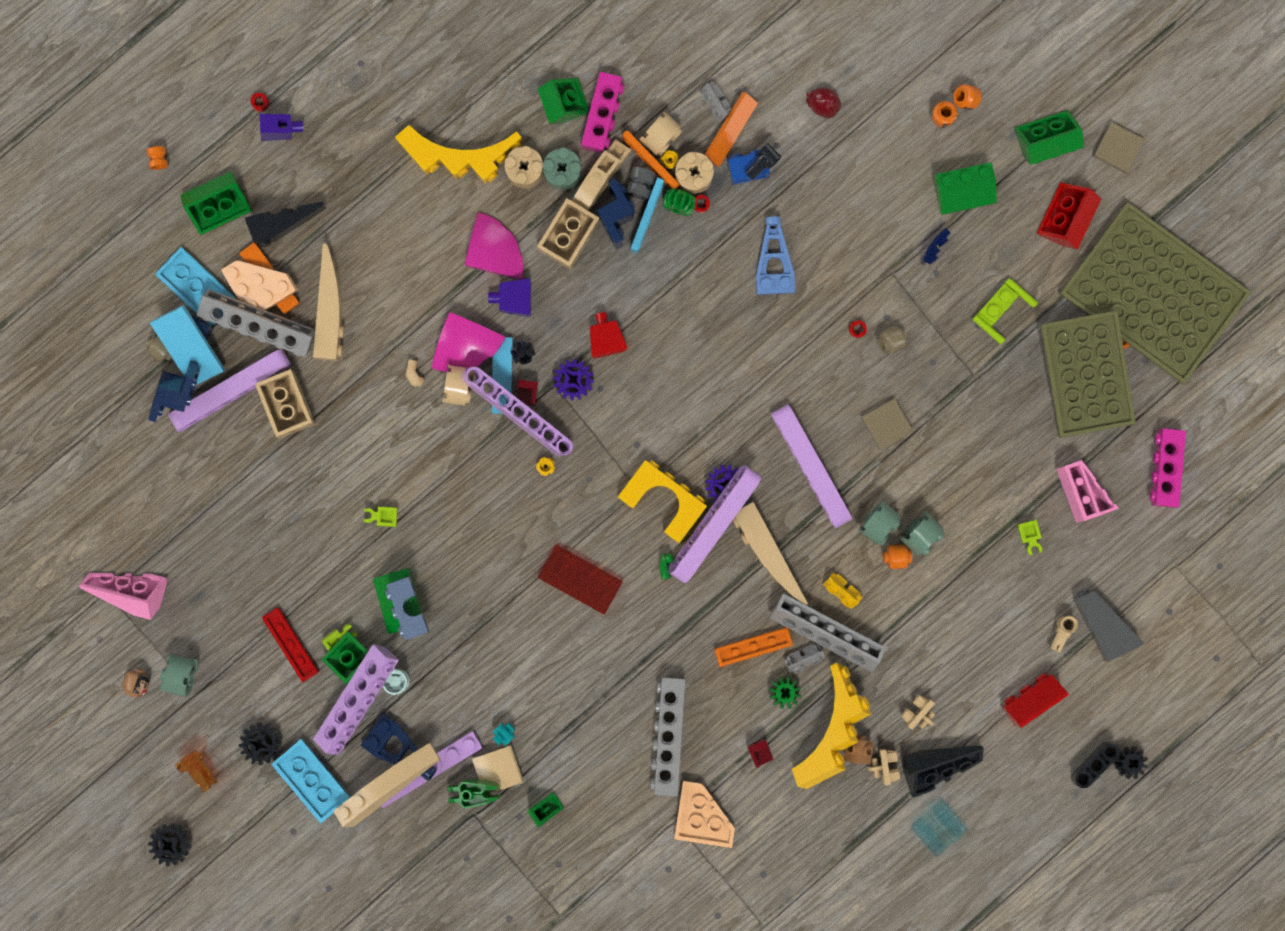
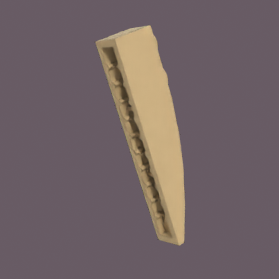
(329, 312)
(764, 547)
(385, 786)

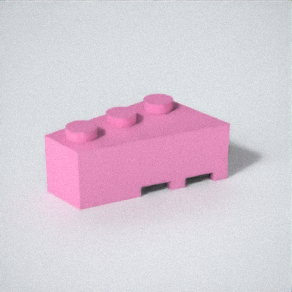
(1083, 492)

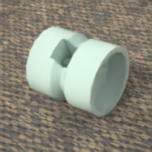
(397, 682)

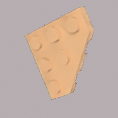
(258, 284)
(701, 818)

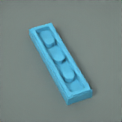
(647, 215)
(503, 369)

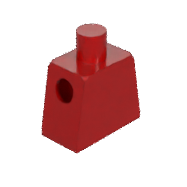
(606, 337)

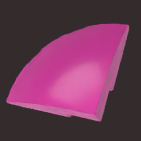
(494, 249)
(464, 344)

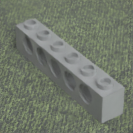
(208, 311)
(827, 633)
(670, 786)

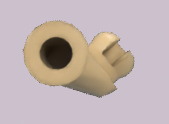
(411, 374)

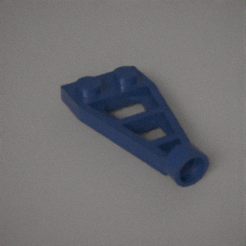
(379, 737)

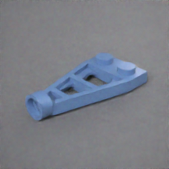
(774, 283)

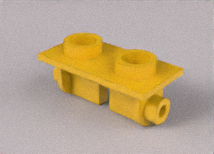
(835, 585)

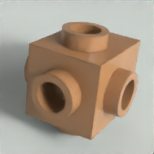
(859, 752)

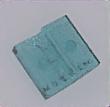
(938, 828)

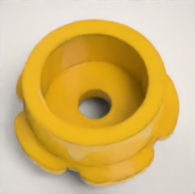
(669, 154)
(540, 466)

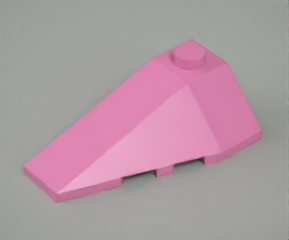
(133, 594)

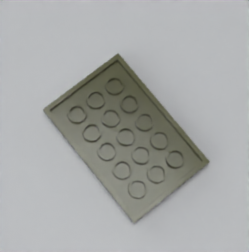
(1087, 374)

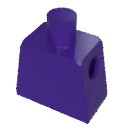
(271, 129)
(513, 297)

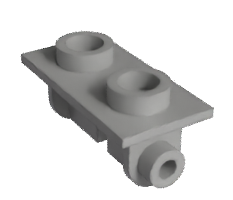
(711, 94)
(797, 663)

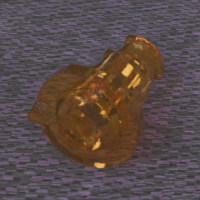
(197, 769)

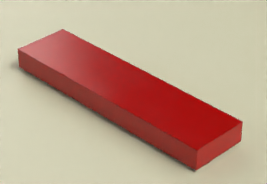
(290, 644)

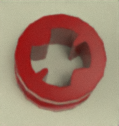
(253, 102)
(707, 204)
(860, 334)

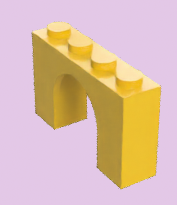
(689, 506)

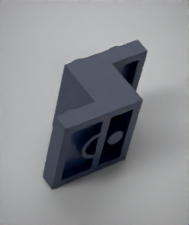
(616, 213)
(174, 391)

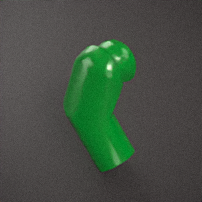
(663, 565)

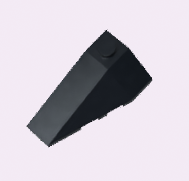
(271, 227)
(931, 766)

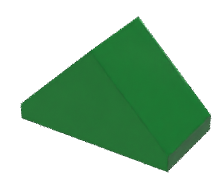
(545, 809)

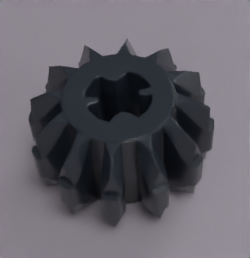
(1138, 761)

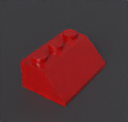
(1069, 215)
(1034, 700)

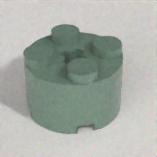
(562, 158)
(880, 523)
(922, 534)
(179, 675)

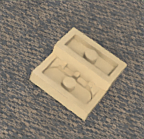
(498, 767)

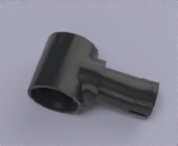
(765, 158)

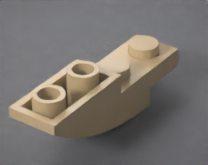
(601, 174)

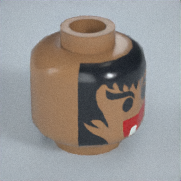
(136, 683)

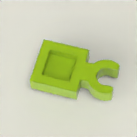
(385, 516)
(1029, 533)
(333, 637)

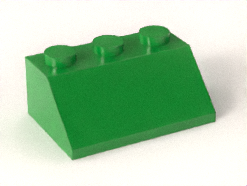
(1049, 137)
(965, 188)
(215, 203)
(412, 605)

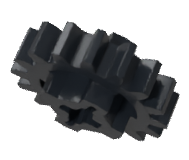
(256, 751)
(164, 839)

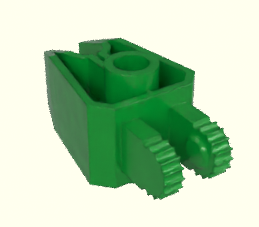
(473, 792)

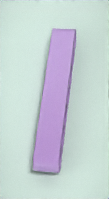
(230, 390)
(508, 410)
(811, 466)
(714, 524)

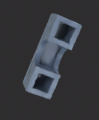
(399, 593)

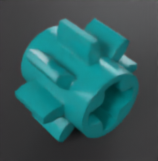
(503, 734)

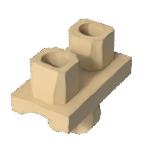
(913, 719)
(885, 757)

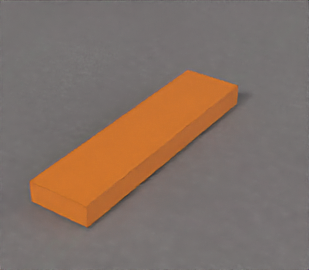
(731, 129)
(650, 161)
(254, 256)
(753, 647)

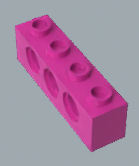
(605, 83)
(1176, 440)

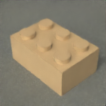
(568, 234)
(285, 404)

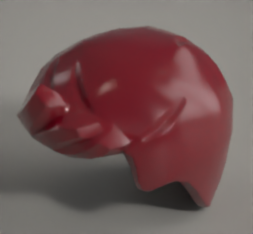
(824, 102)

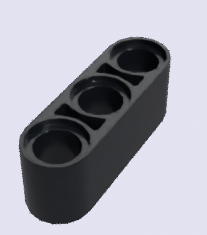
(1104, 763)

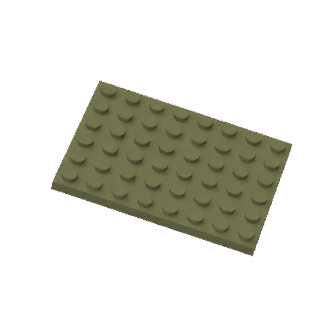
(1164, 292)

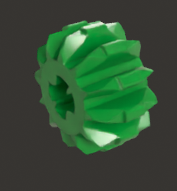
(679, 202)
(791, 691)

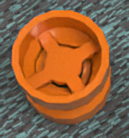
(157, 158)

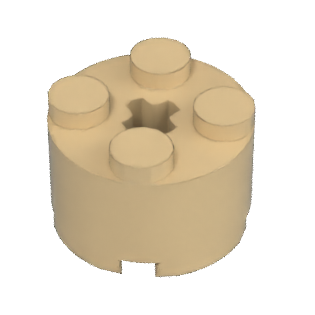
(660, 134)
(687, 164)
(520, 177)
(455, 388)

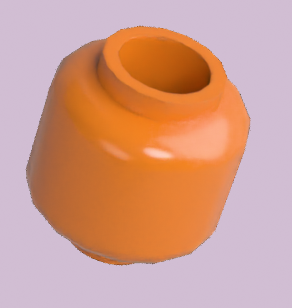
(967, 97)
(949, 117)
(897, 556)

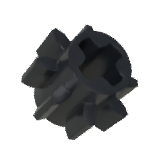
(522, 352)

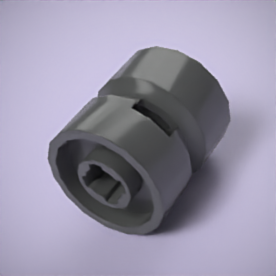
(640, 183)

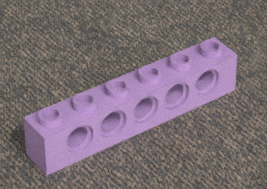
(355, 699)

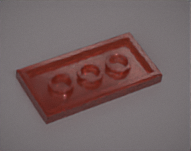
(580, 579)

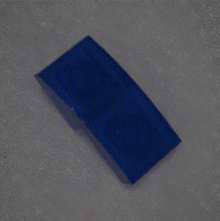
(931, 252)

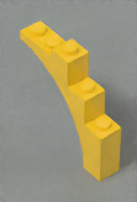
(481, 161)
(841, 734)

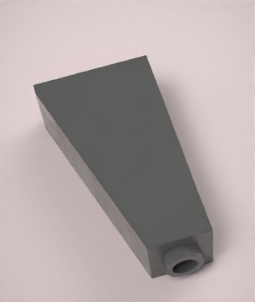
(1106, 627)

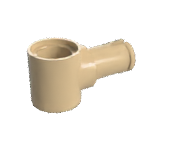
(1062, 633)

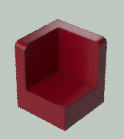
(528, 392)
(760, 752)

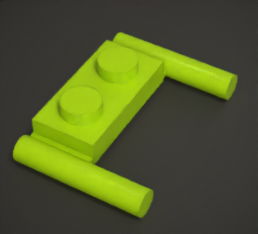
(998, 305)

